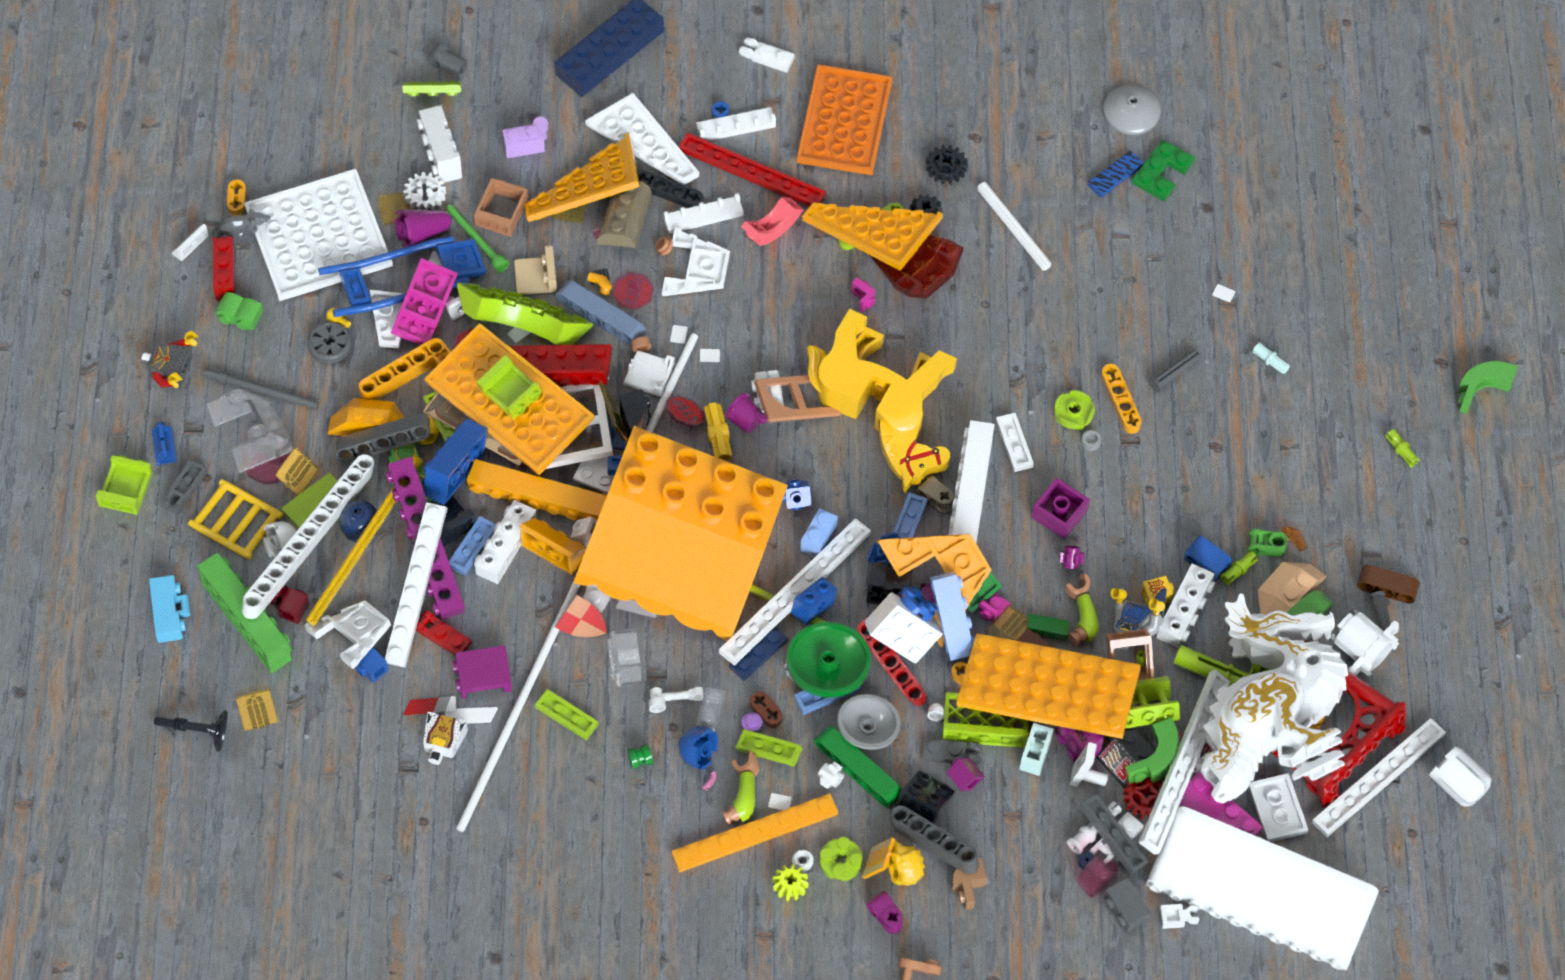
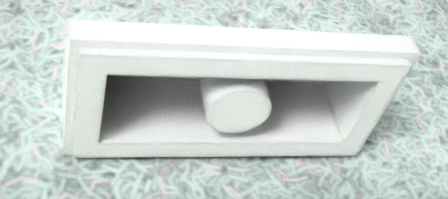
(191, 242)

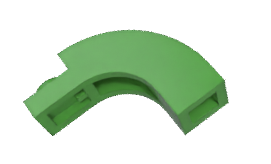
(1487, 374)
(1314, 602)
(1159, 763)

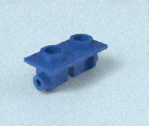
(163, 444)

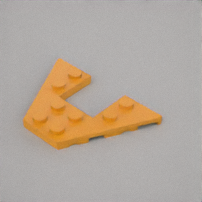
(953, 553)

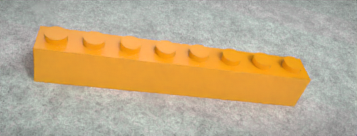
(534, 491)

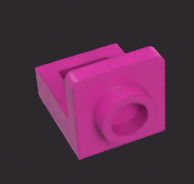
(865, 292)

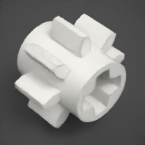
(830, 775)

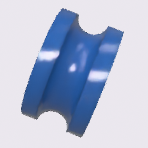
(720, 105)

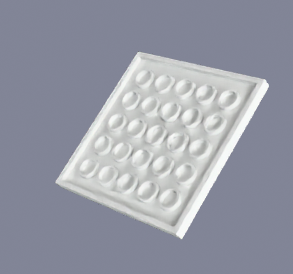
(317, 228)

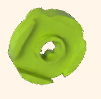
(1074, 420)
(845, 848)

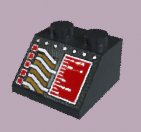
(634, 410)
(1124, 752)

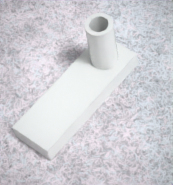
(1082, 771)

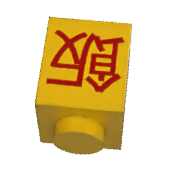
(1152, 587)

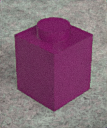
(965, 774)

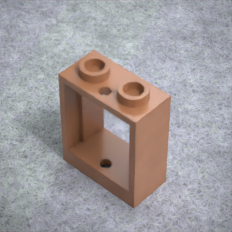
(494, 222)
(1133, 638)

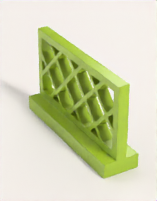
(985, 732)

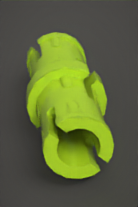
(1402, 448)
(1239, 568)

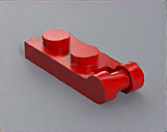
(442, 634)

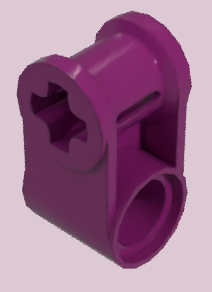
(883, 910)

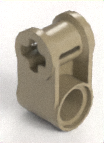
(936, 494)

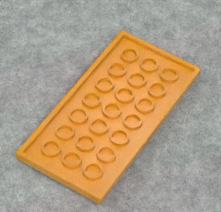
(534, 436)
(1049, 685)

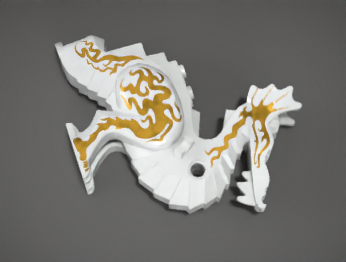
(1276, 705)

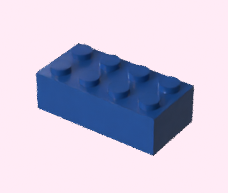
(454, 461)

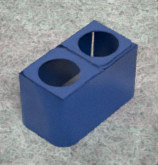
(1208, 557)

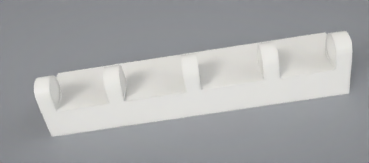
(736, 124)
(704, 214)

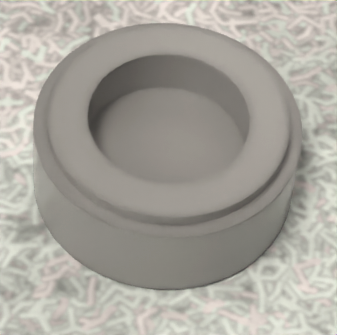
(1091, 440)

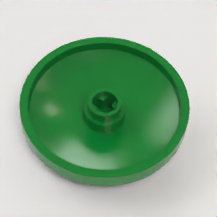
(828, 659)

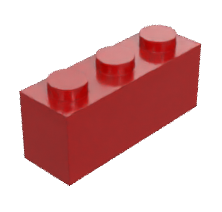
(223, 266)

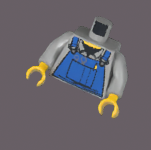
(1135, 616)

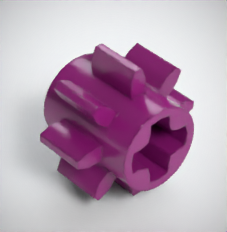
(1071, 557)

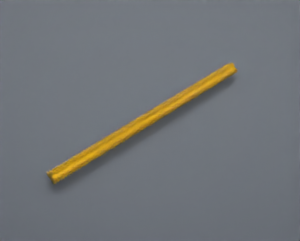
(355, 552)

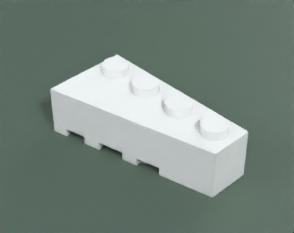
(440, 144)

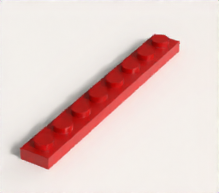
(751, 170)

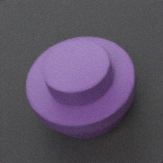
(752, 722)

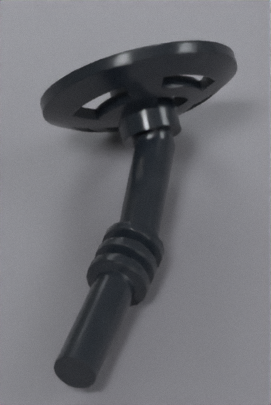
(216, 729)

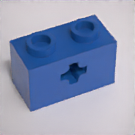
(814, 601)

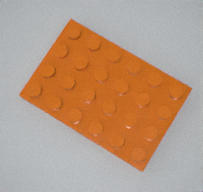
(844, 120)

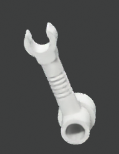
(657, 698)

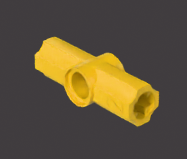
(718, 431)

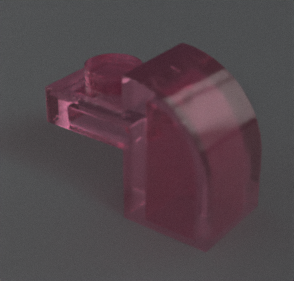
(266, 472)

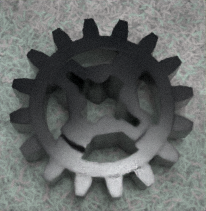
(946, 164)

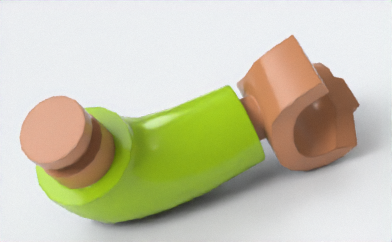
(1088, 624)
(745, 799)

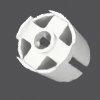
(1461, 777)

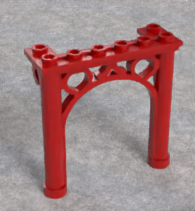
(1388, 722)

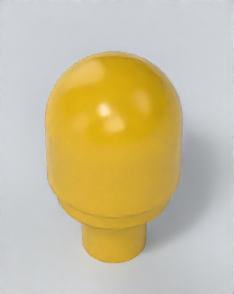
(342, 319)

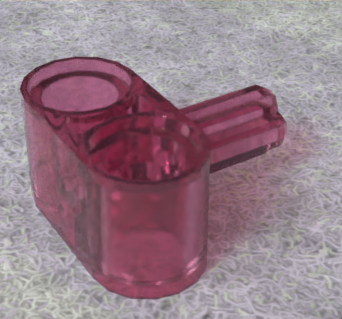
(1096, 876)

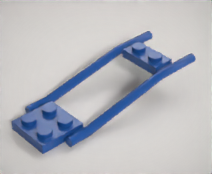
(456, 256)

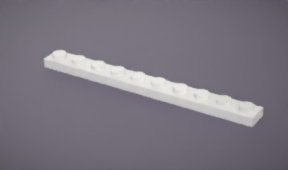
(783, 601)
(1181, 767)

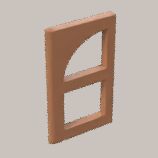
(777, 412)

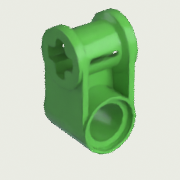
(1266, 543)

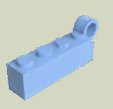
(952, 615)

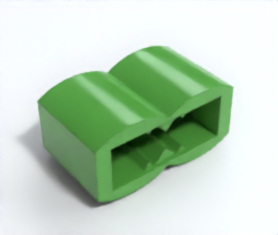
(239, 311)

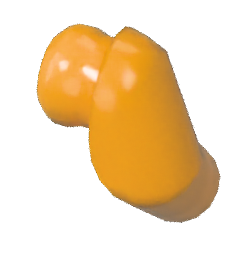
(602, 281)

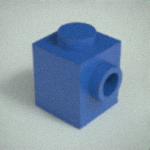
(372, 665)

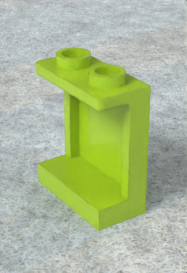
(509, 387)
(125, 485)

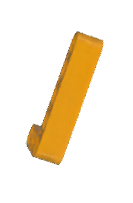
(406, 362)

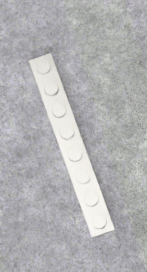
(415, 585)
(1378, 777)

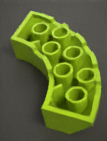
(522, 312)

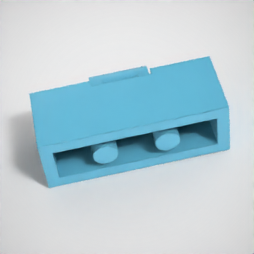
(164, 600)

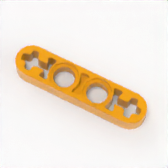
(1124, 397)

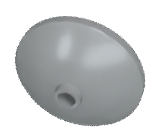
(1131, 117)
(869, 713)

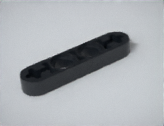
(670, 186)

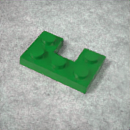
(1149, 175)

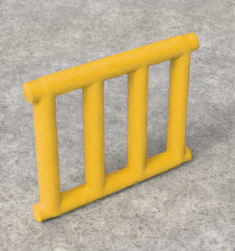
(240, 496)

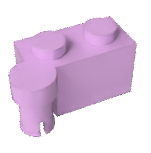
(525, 139)

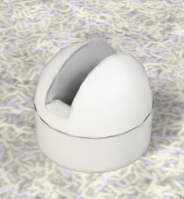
(935, 712)

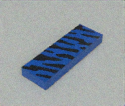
(1115, 174)

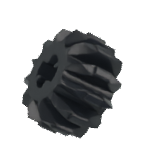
(927, 204)

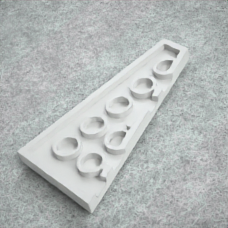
(647, 137)

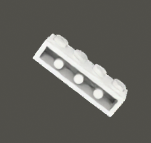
(504, 543)
(1185, 606)

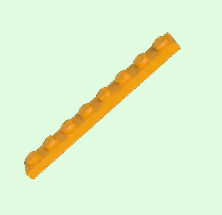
(754, 832)

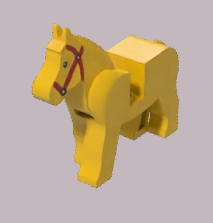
(848, 380)

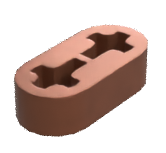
(769, 706)

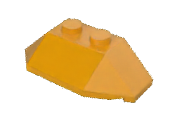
(362, 415)

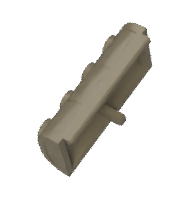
(625, 217)

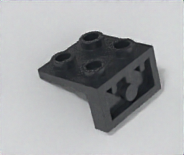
(456, 521)
(924, 796)

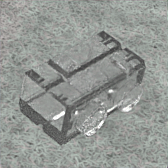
(711, 709)

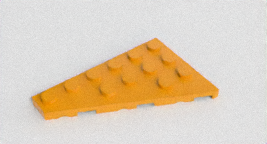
(604, 176)
(880, 233)

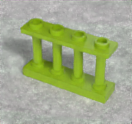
(1152, 690)

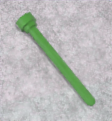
(498, 262)

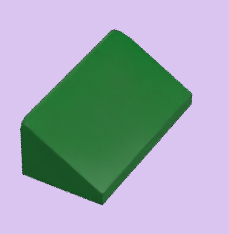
(1048, 626)

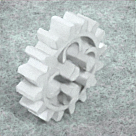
(432, 184)

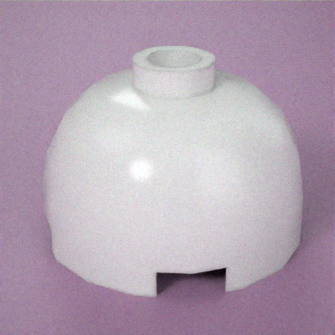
(277, 537)

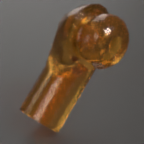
(1295, 535)

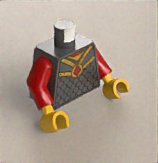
(171, 361)

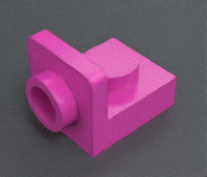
(993, 607)

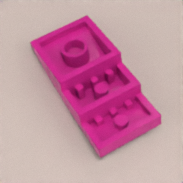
(424, 302)

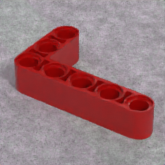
(896, 671)

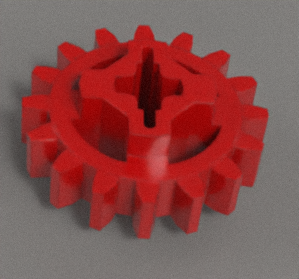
(1134, 794)

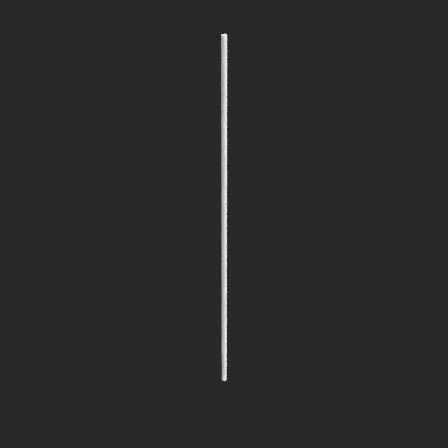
(554, 631)

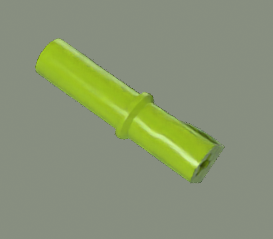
(1203, 664)

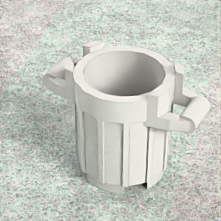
(1365, 641)

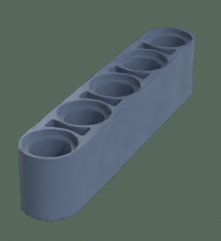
(600, 312)

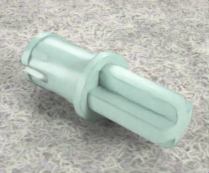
(1270, 358)

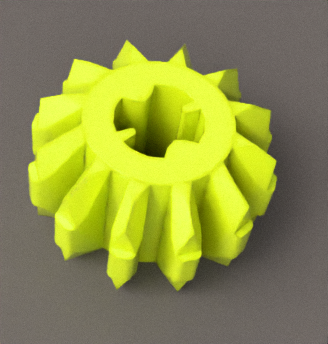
(797, 887)

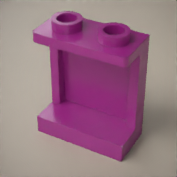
(482, 670)

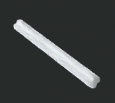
(1014, 226)

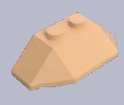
(1288, 586)

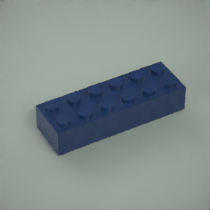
(609, 46)

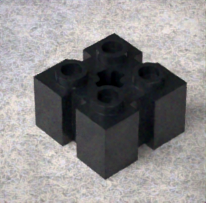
(884, 581)

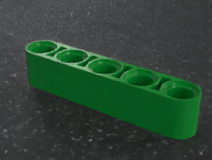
(858, 766)

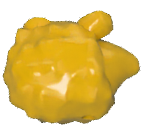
(905, 865)

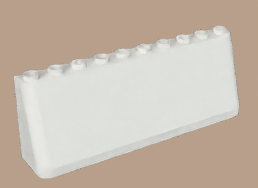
(1262, 887)

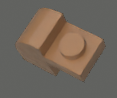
(965, 882)

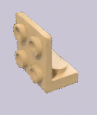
(536, 274)

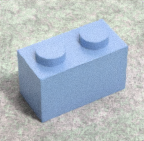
(818, 533)

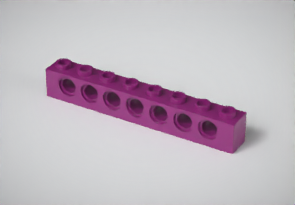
(406, 470)

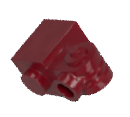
(292, 605)

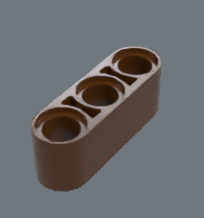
(1395, 585)

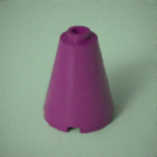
(420, 225)

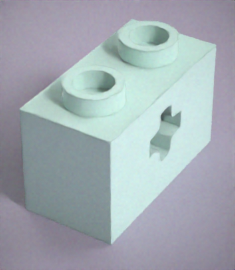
(1036, 749)

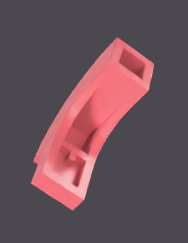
(775, 223)

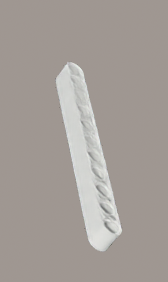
(290, 557)

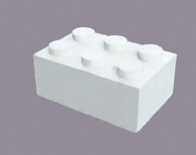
(901, 629)

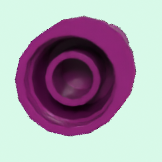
(745, 413)

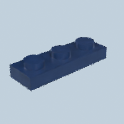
(759, 654)

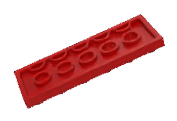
(569, 363)

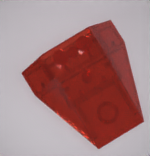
(927, 268)

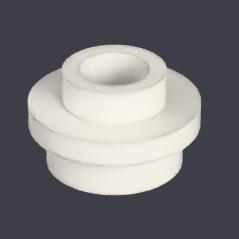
(802, 854)

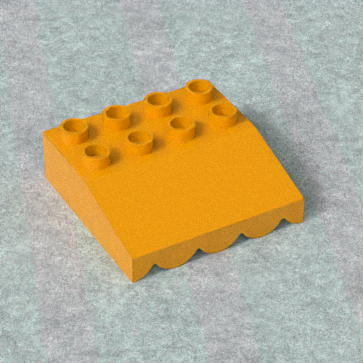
(681, 533)

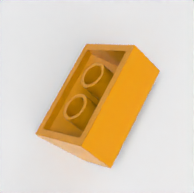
(552, 545)

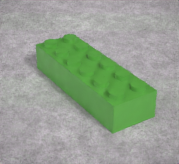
(260, 632)

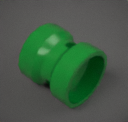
(640, 756)

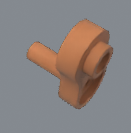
(929, 967)

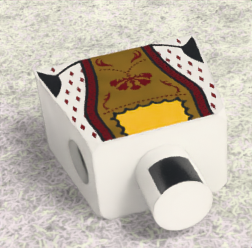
(443, 736)

